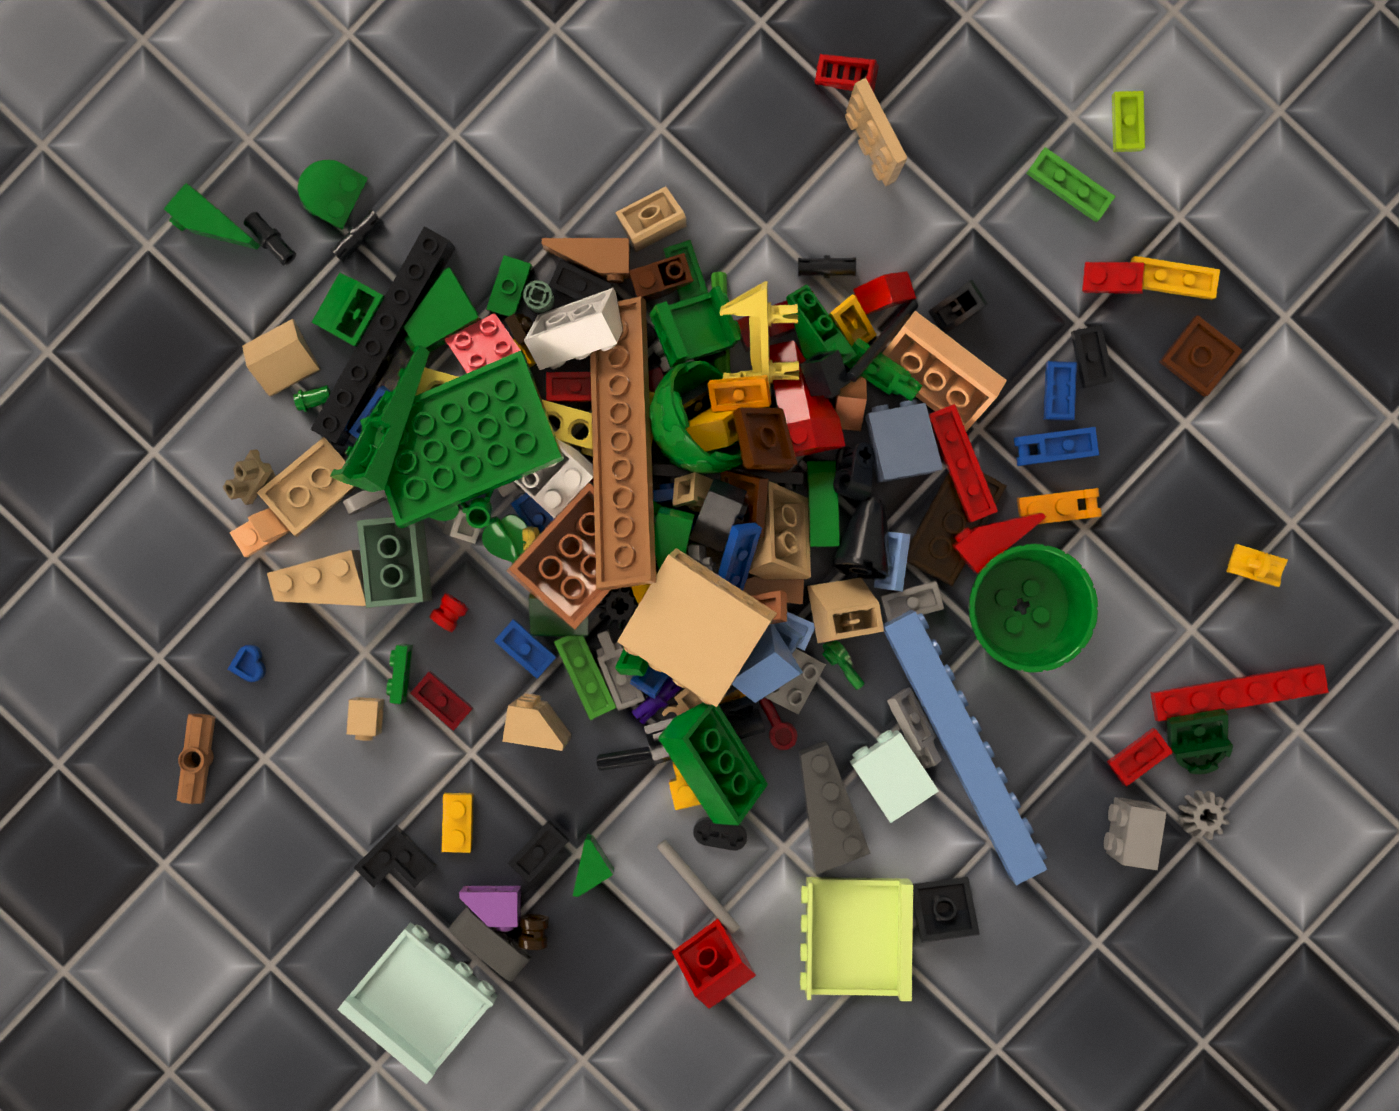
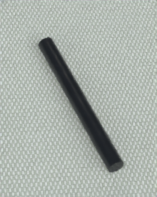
(882, 340)

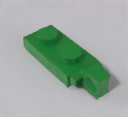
(886, 373)

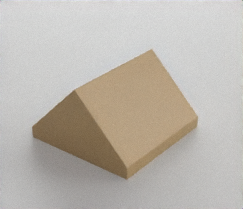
(651, 218)
(280, 358)

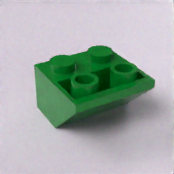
(348, 309)

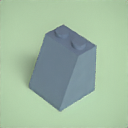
(902, 441)

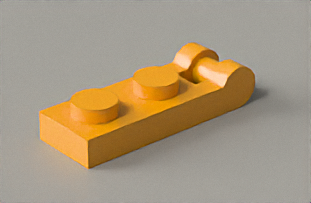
(1061, 506)

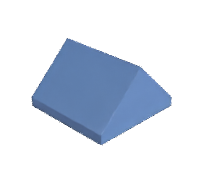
(767, 667)

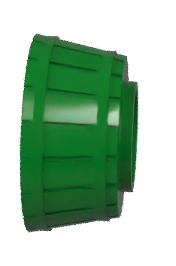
(1058, 615)

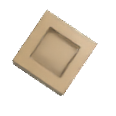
(365, 717)

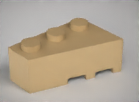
(321, 581)

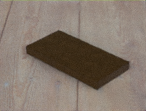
(933, 541)

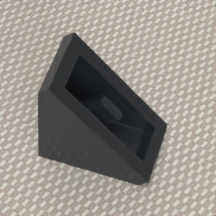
(958, 307)

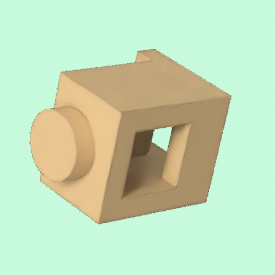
(691, 491)

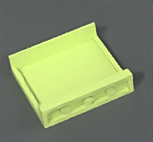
(857, 937)

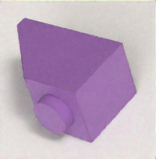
(494, 905)

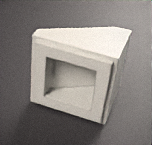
(461, 529)

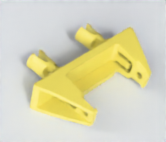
(761, 315)

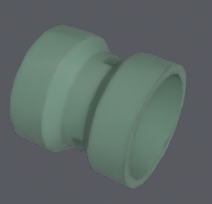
(542, 301)

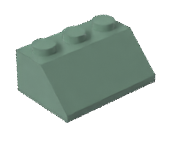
(394, 562)

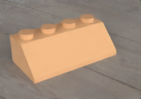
(944, 369)

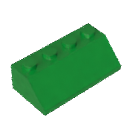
(714, 763)

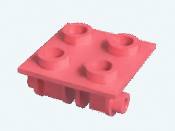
(482, 343)

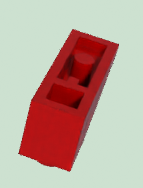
(989, 540)

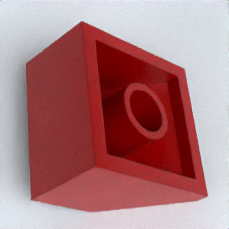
(713, 964)

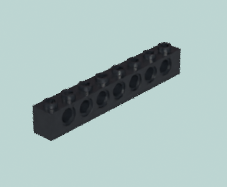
(383, 336)

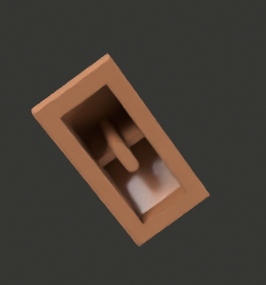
(851, 404)

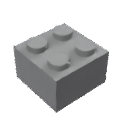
(1135, 833)

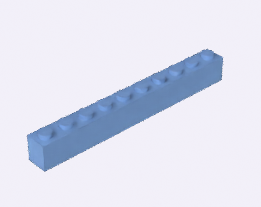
(964, 746)

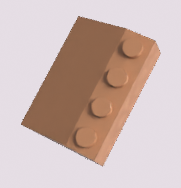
(562, 562)

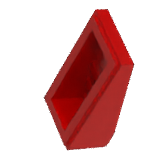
(848, 62)

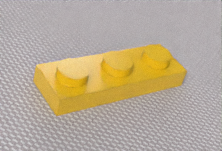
(1179, 278)

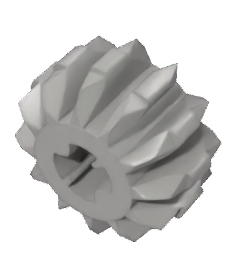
(1212, 821)

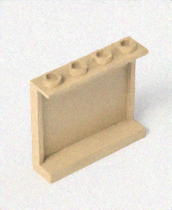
(696, 627)

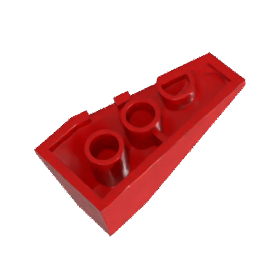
(810, 419)

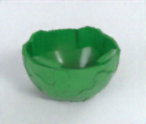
(670, 422)

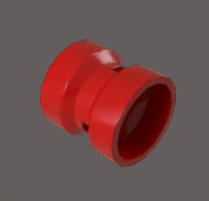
(448, 612)

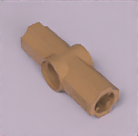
(192, 776)

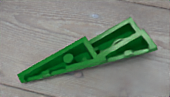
(378, 442)

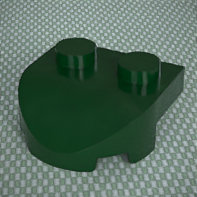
(1199, 740)

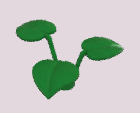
(499, 537)

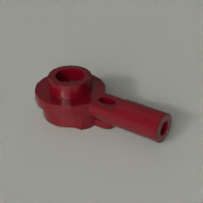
(782, 734)

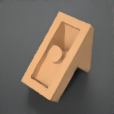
(259, 532)

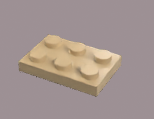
(305, 488)

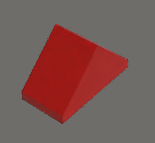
(885, 292)

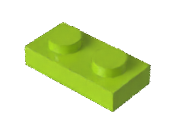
(1128, 121)

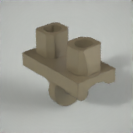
(249, 478)

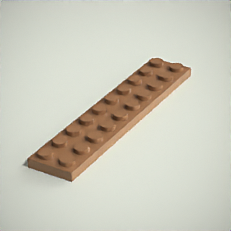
(623, 456)

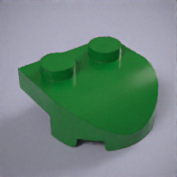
(330, 190)

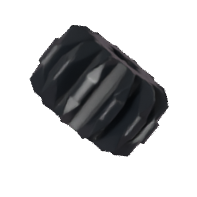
(614, 612)

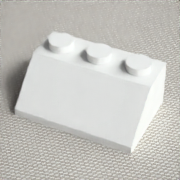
(575, 330)

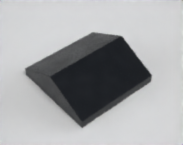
(944, 909)

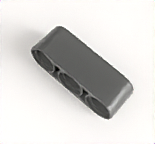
(491, 946)

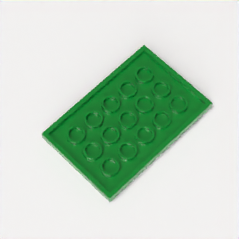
(470, 440)

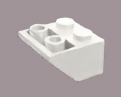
(560, 482)

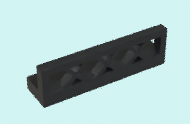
(741, 714)

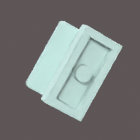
(893, 775)

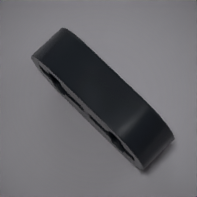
(718, 840)

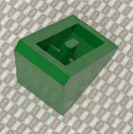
(593, 867)

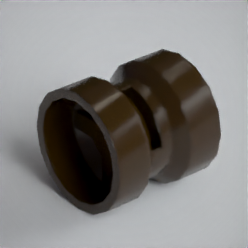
(533, 931)

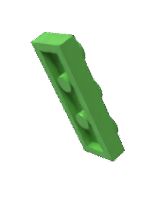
(1070, 184)
(585, 675)

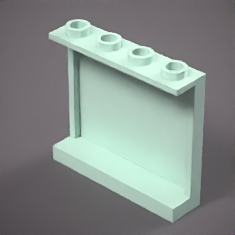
(418, 1002)

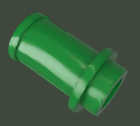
(311, 398)

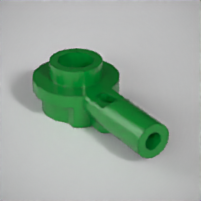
(836, 653)

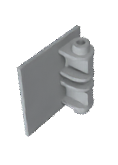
(795, 692)

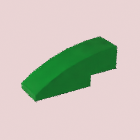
(822, 504)

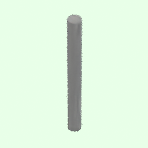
(696, 884)

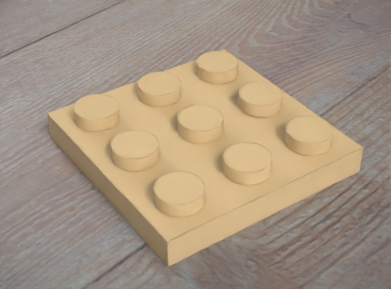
(875, 133)

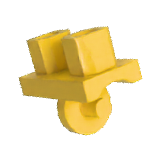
(1256, 565)

